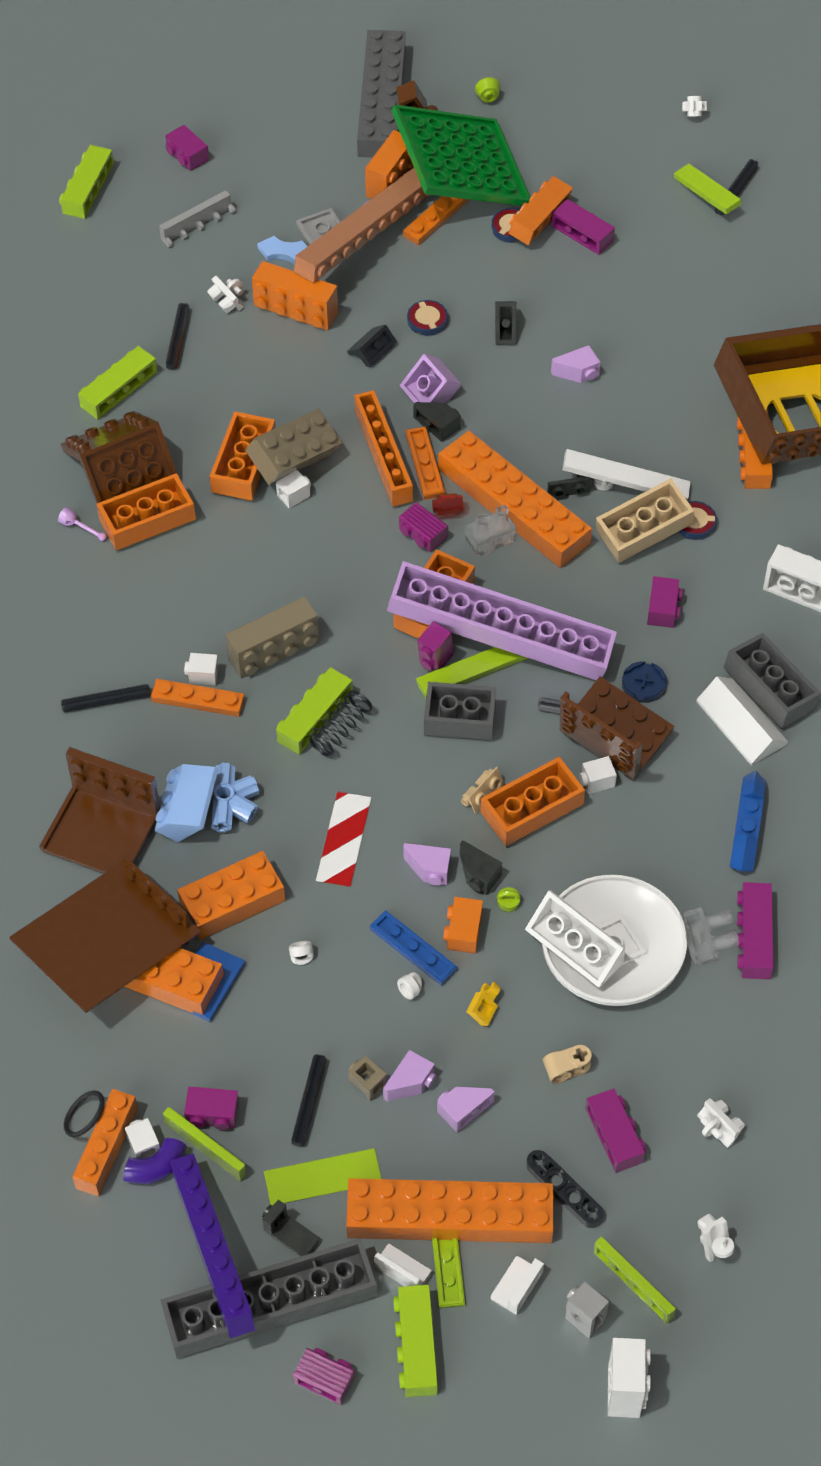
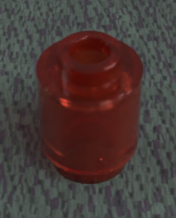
(448, 504)

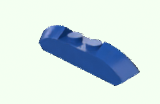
(748, 822)

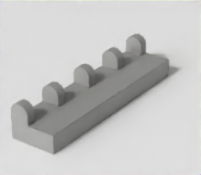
(196, 217)

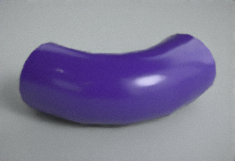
(155, 1167)

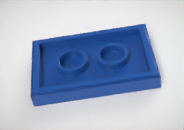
(231, 967)

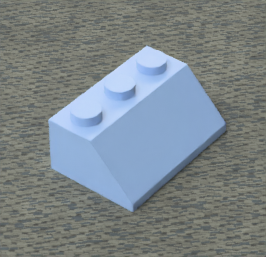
(185, 801)

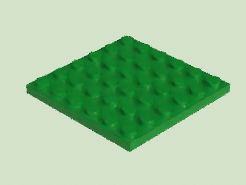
(460, 156)

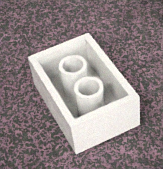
(794, 577)
(628, 1377)

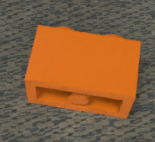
(464, 924)

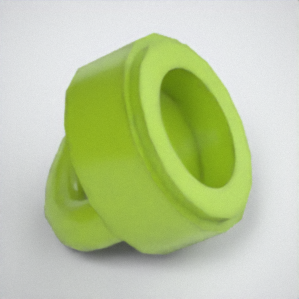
(508, 899)

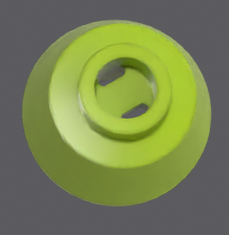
(488, 89)

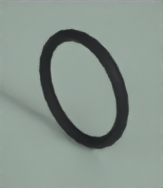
(92, 1122)

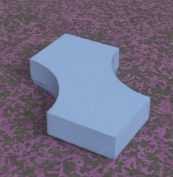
(276, 249)

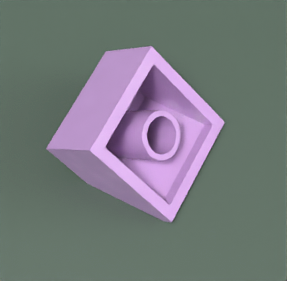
(430, 381)

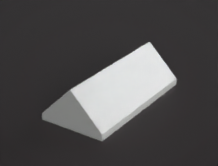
(740, 720)
(576, 939)

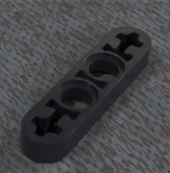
(567, 1186)

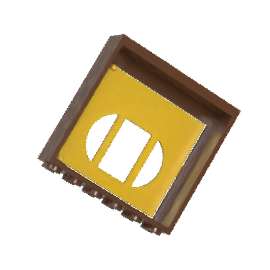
(771, 369)

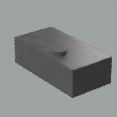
(772, 680)

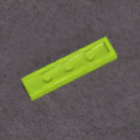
(707, 188)
(204, 1143)
(448, 1273)
(634, 1280)

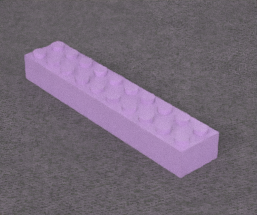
(502, 621)

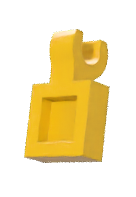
(482, 1005)

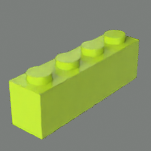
(86, 181)
(117, 382)
(313, 710)
(417, 1341)

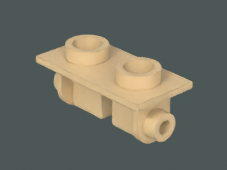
(487, 783)

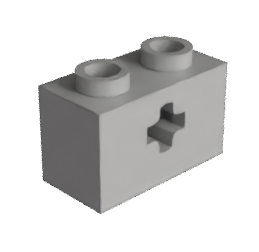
(586, 1309)

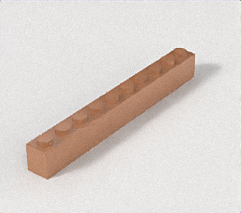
(359, 227)

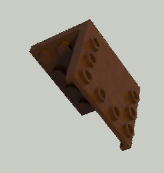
(121, 455)
(614, 726)
(104, 813)

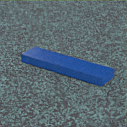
(413, 948)

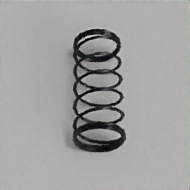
(356, 707)

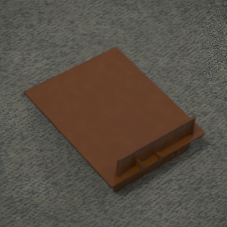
(106, 934)

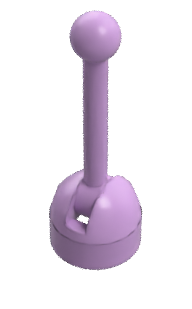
(68, 518)

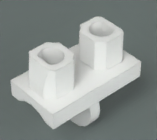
(219, 289)
(716, 1122)
(715, 1237)

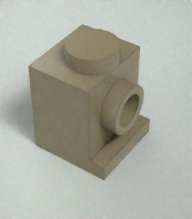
(367, 1069)

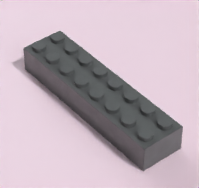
(381, 76)
(275, 1296)

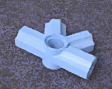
(237, 798)

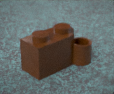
(411, 96)

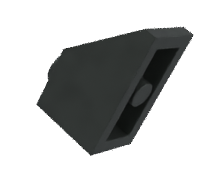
(505, 322)
(438, 418)
(479, 868)

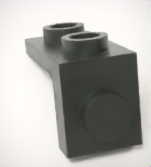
(569, 486)
(287, 1230)

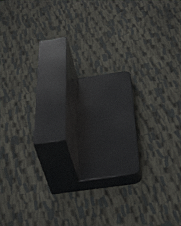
(373, 344)

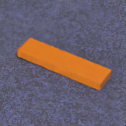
(424, 462)

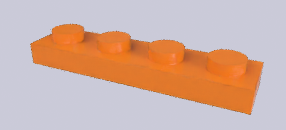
(432, 218)
(197, 697)

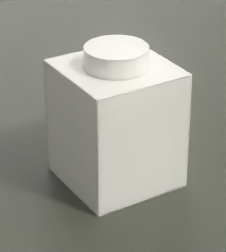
(293, 488)
(202, 669)
(598, 775)
(142, 1139)

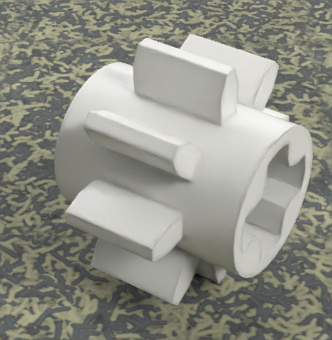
(694, 106)

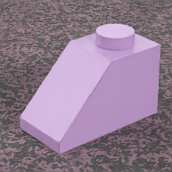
(577, 365)
(428, 862)
(410, 1077)
(463, 1105)

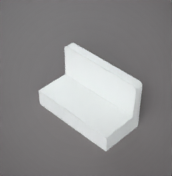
(401, 1267)
(517, 1284)

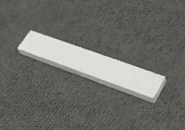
(618, 472)

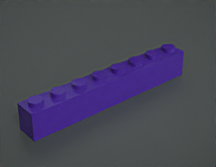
(212, 1246)

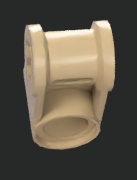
(565, 1065)

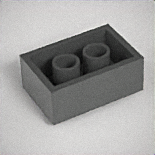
(459, 710)

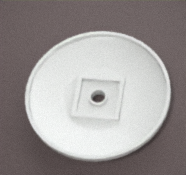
(642, 923)

